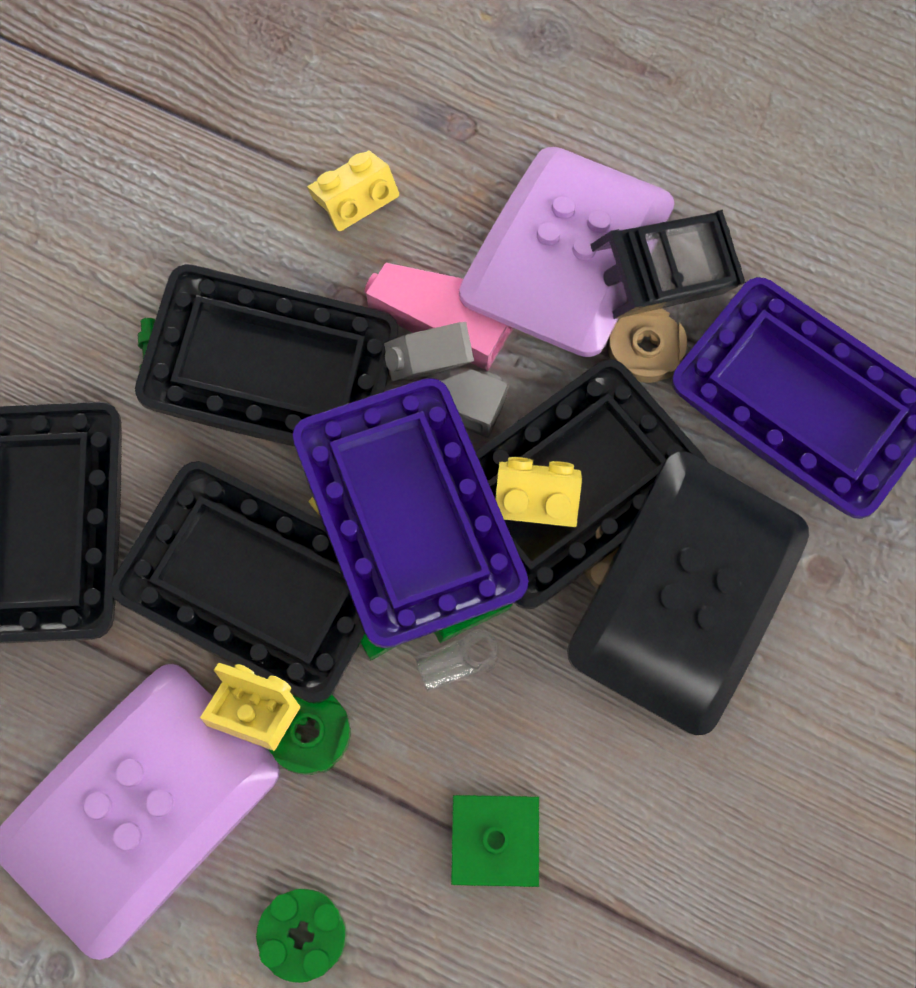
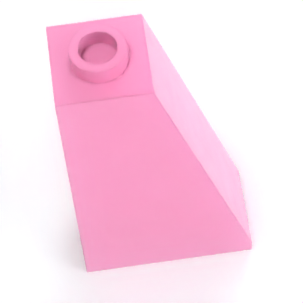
(432, 300)

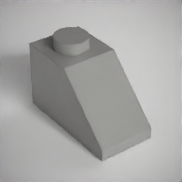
(428, 352)
(478, 399)

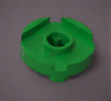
(320, 752)
(277, 947)

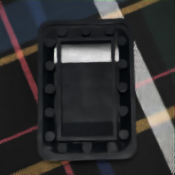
(258, 354)
(616, 440)
(58, 520)
(243, 581)
(689, 594)

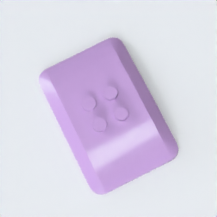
(539, 258)
(132, 812)

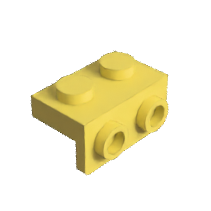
(354, 189)
(538, 492)
(251, 706)

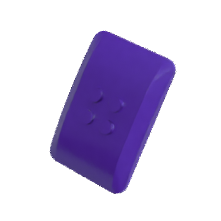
(804, 397)
(409, 512)

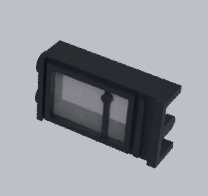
(672, 262)

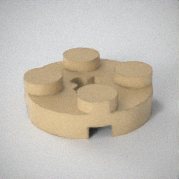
(663, 331)

